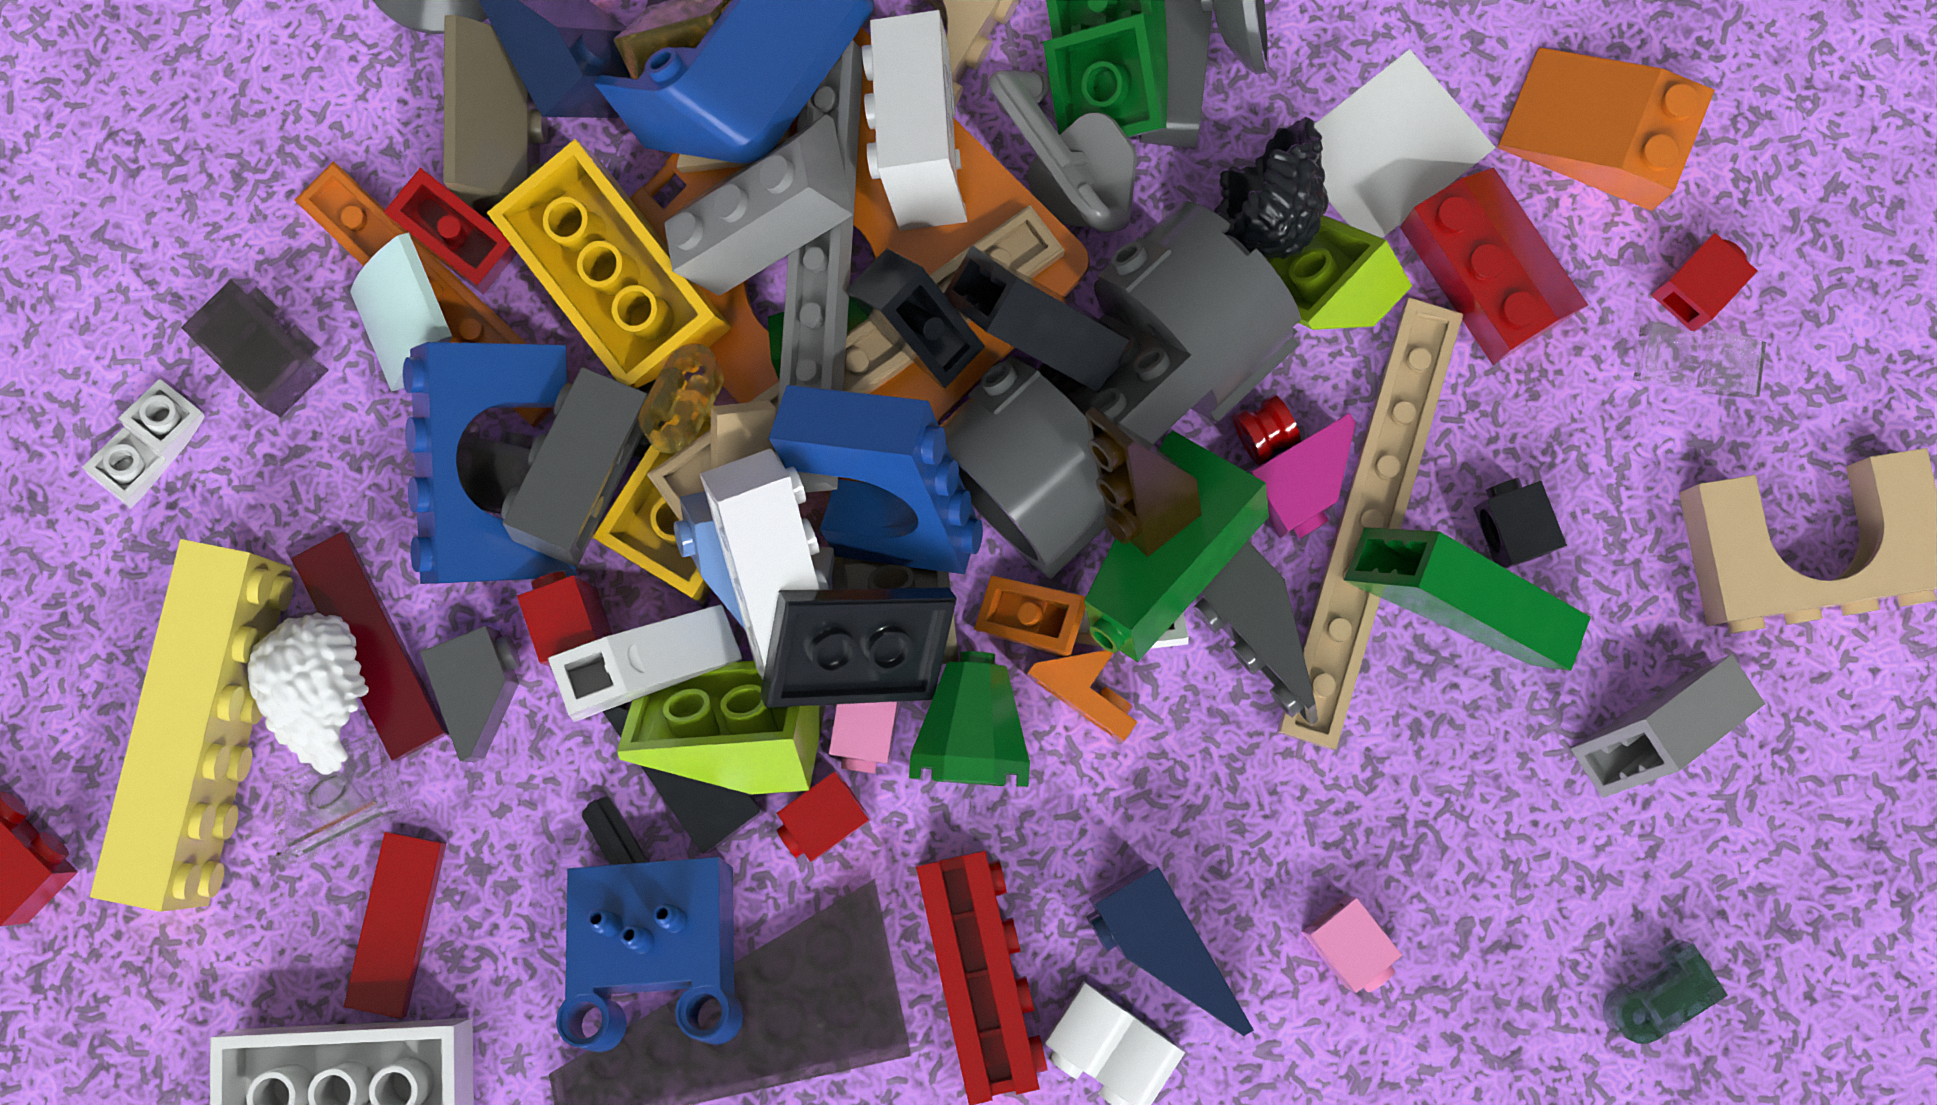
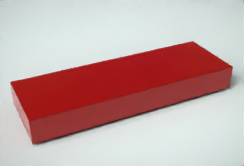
(395, 925)

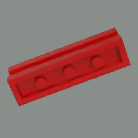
(978, 976)

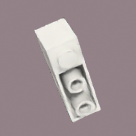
(643, 661)

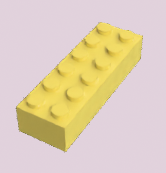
(191, 731)

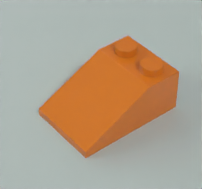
(1607, 123)

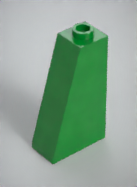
(1143, 595)
(1468, 595)

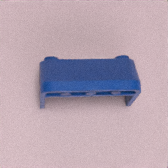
(740, 82)

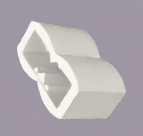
(1112, 1048)

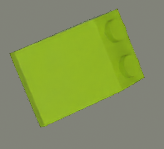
(723, 733)

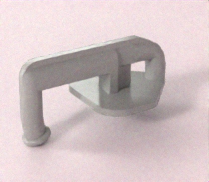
(1081, 173)

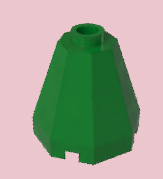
(972, 727)

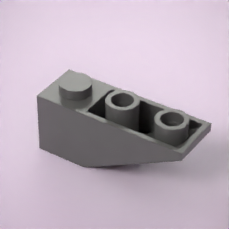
(1256, 613)

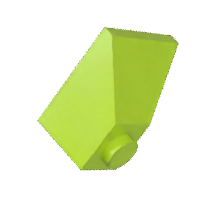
(1343, 278)

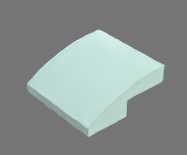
(397, 306)

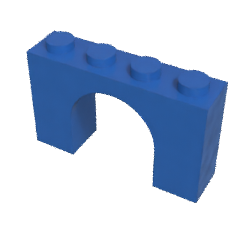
(448, 390)
(913, 495)

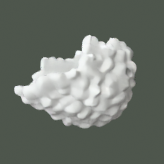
(308, 686)

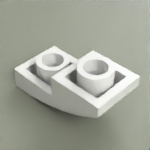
(151, 439)

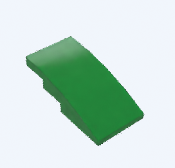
(1109, 62)

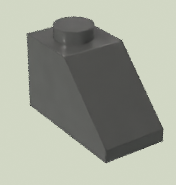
(473, 687)

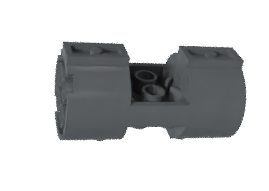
(1201, 336)

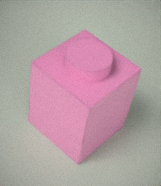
(864, 734)
(1353, 945)

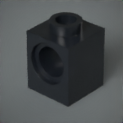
(1518, 523)

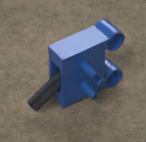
(645, 932)

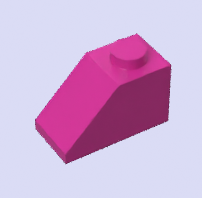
(1307, 479)

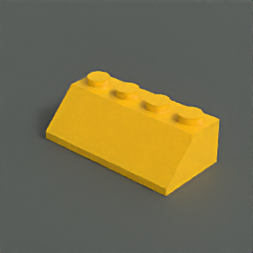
(605, 266)

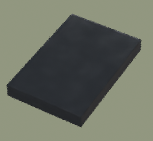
(856, 646)

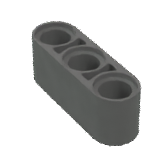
(1187, 61)

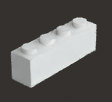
(762, 539)

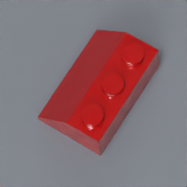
(1491, 263)

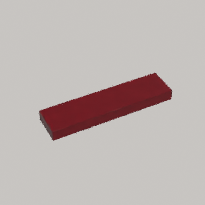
(396, 692)

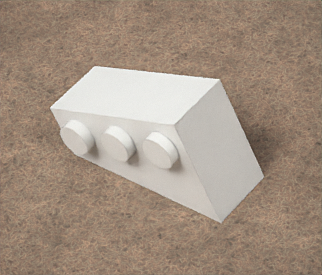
(913, 120)

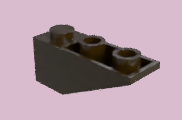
(1142, 487)

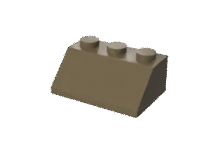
(488, 117)

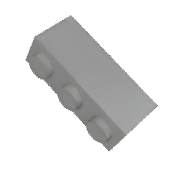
(762, 211)

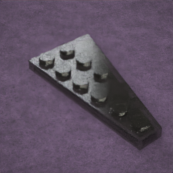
(810, 1008)

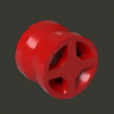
(1266, 429)

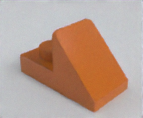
(1031, 615)
(1070, 682)

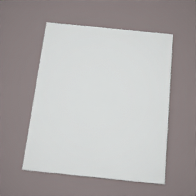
(1395, 146)

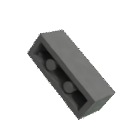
(575, 467)

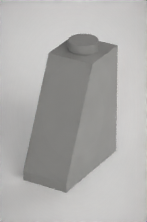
(1669, 728)

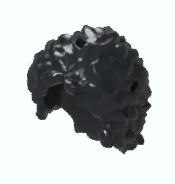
(1281, 198)

